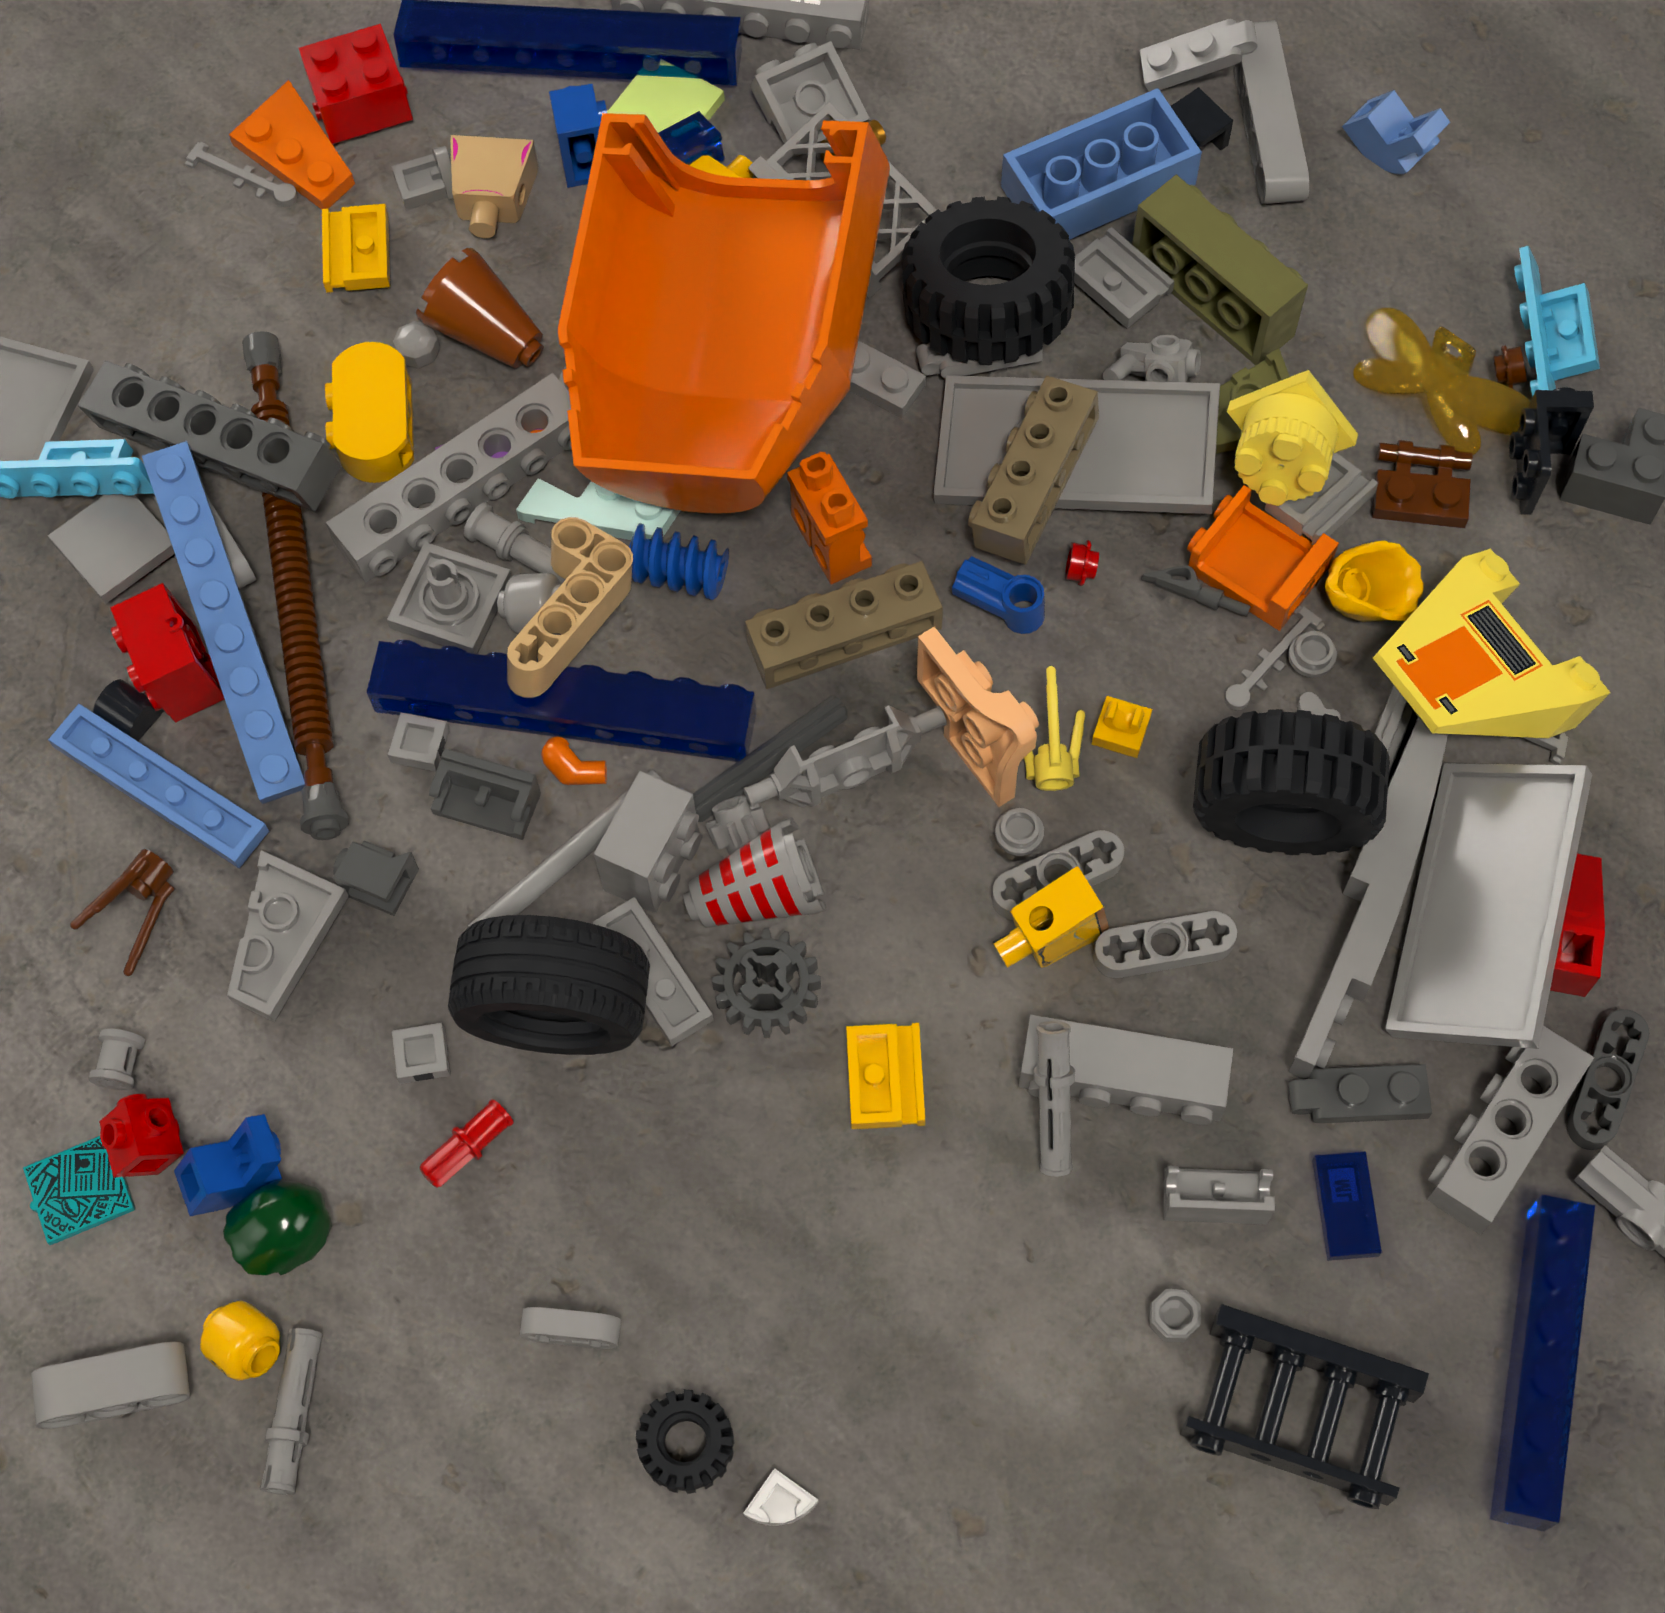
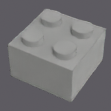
(648, 842)

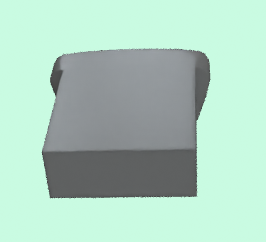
(425, 179)

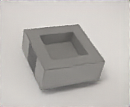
(418, 742)
(420, 1053)

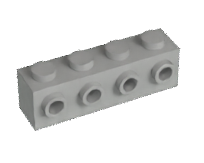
(1139, 1071)

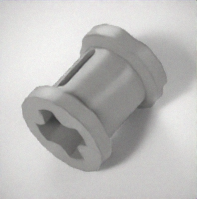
(116, 1059)

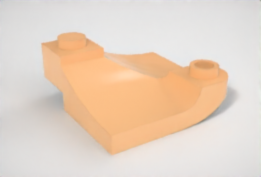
(982, 726)

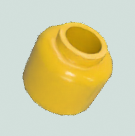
(240, 1340)

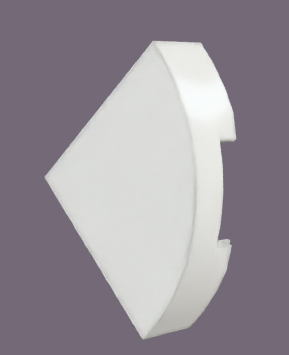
(780, 1502)

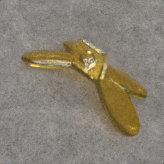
(1453, 396)

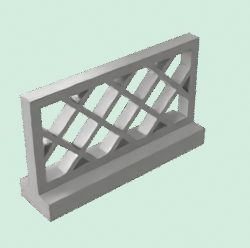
(797, 145)

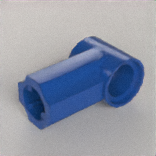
(999, 591)

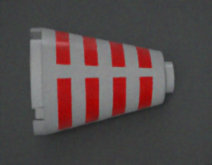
(758, 882)

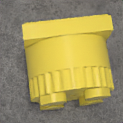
(1288, 438)

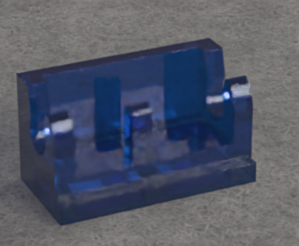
(693, 138)

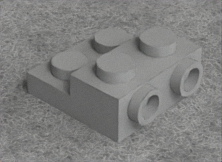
(802, 87)

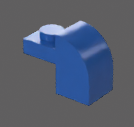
(229, 1171)

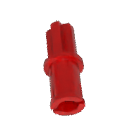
(466, 1143)

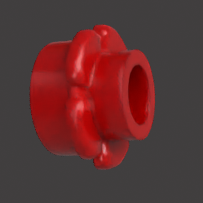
(1081, 562)

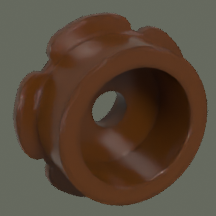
(1510, 366)

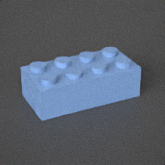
(1102, 164)

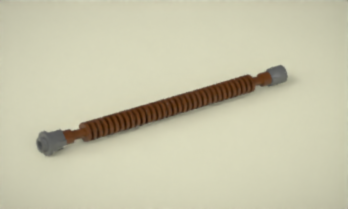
(296, 614)

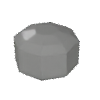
(416, 344)
(1175, 1315)

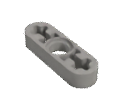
(1095, 870)
(1202, 951)

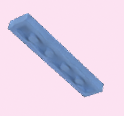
(159, 785)

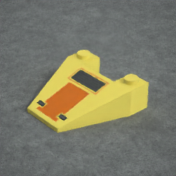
(1476, 669)

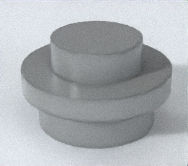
(1312, 654)
(1019, 832)

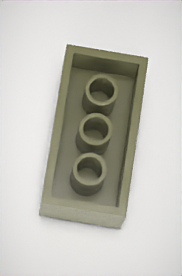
(1220, 269)

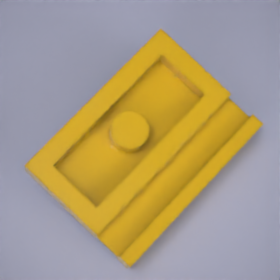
(356, 248)
(885, 1076)

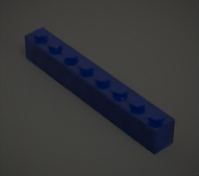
(567, 41)
(578, 705)

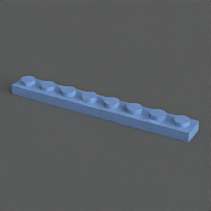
(224, 622)

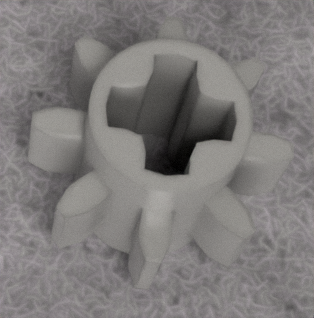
(736, 823)

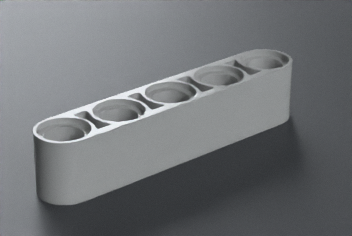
(1271, 120)

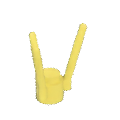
(1054, 766)

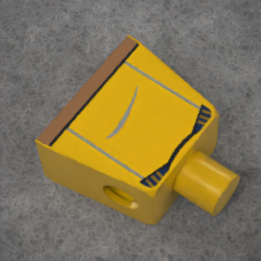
(1068, 910)

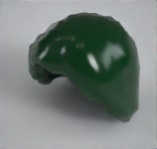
(277, 1227)

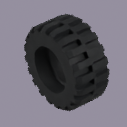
(993, 319)
(1291, 782)

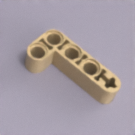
(595, 572)

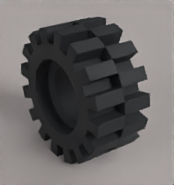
(677, 1409)

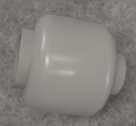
(524, 597)

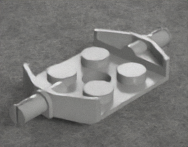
(848, 764)

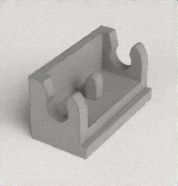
(1218, 1196)

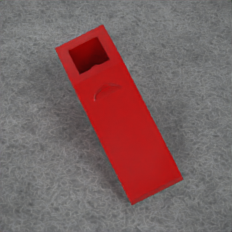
(1583, 930)

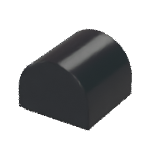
(126, 709)

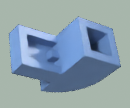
(1391, 135)

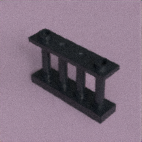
(1341, 1370)

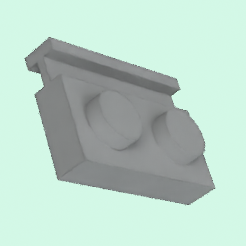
(1120, 278)
(1329, 508)

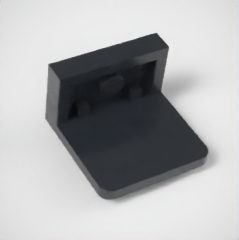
(1545, 428)

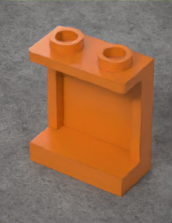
(1259, 559)

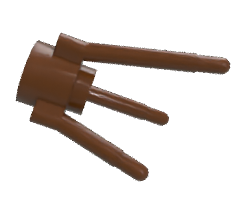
(142, 878)

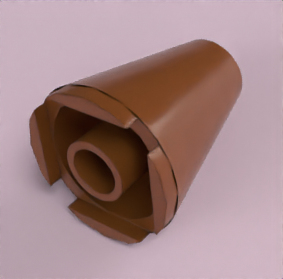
(479, 311)

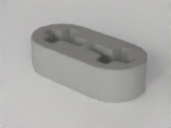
(570, 1327)

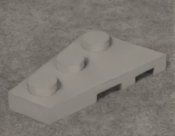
(282, 933)

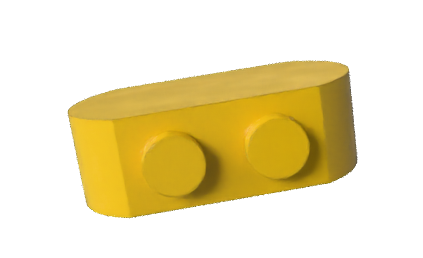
(371, 412)

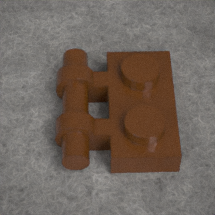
(1422, 497)

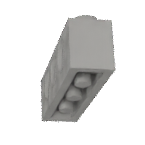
(1478, 1198)

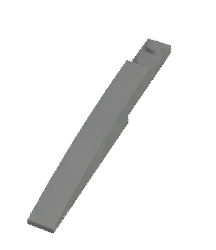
(1380, 884)

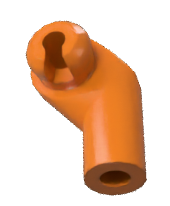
(568, 767)

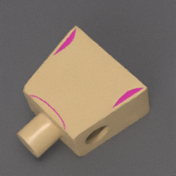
(491, 180)

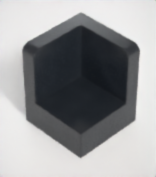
(1204, 119)

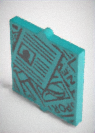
(76, 1191)

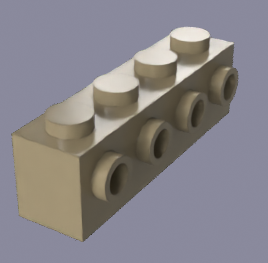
(1034, 469)
(843, 624)

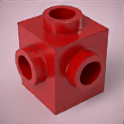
(141, 1136)

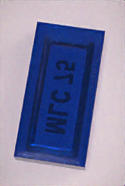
(1346, 1206)

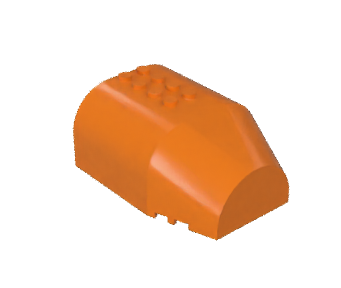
(712, 315)

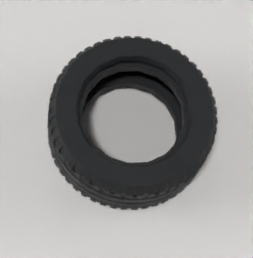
(549, 985)

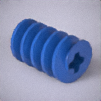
(677, 563)

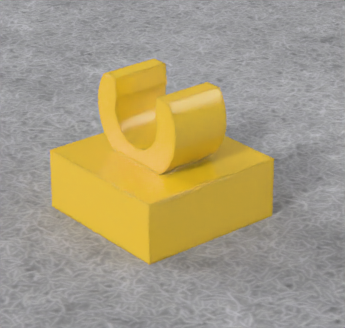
(1121, 726)

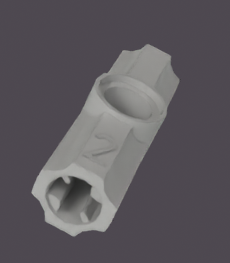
(1629, 1197)

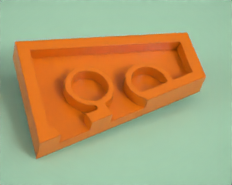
(294, 148)

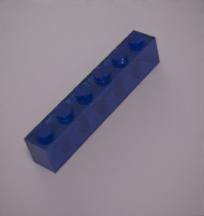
(1543, 1364)

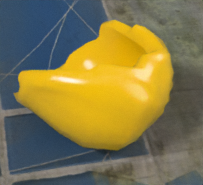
(1375, 582)

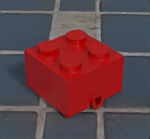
(355, 84)
(166, 653)

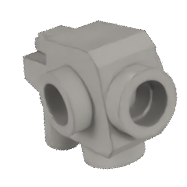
(1160, 360)

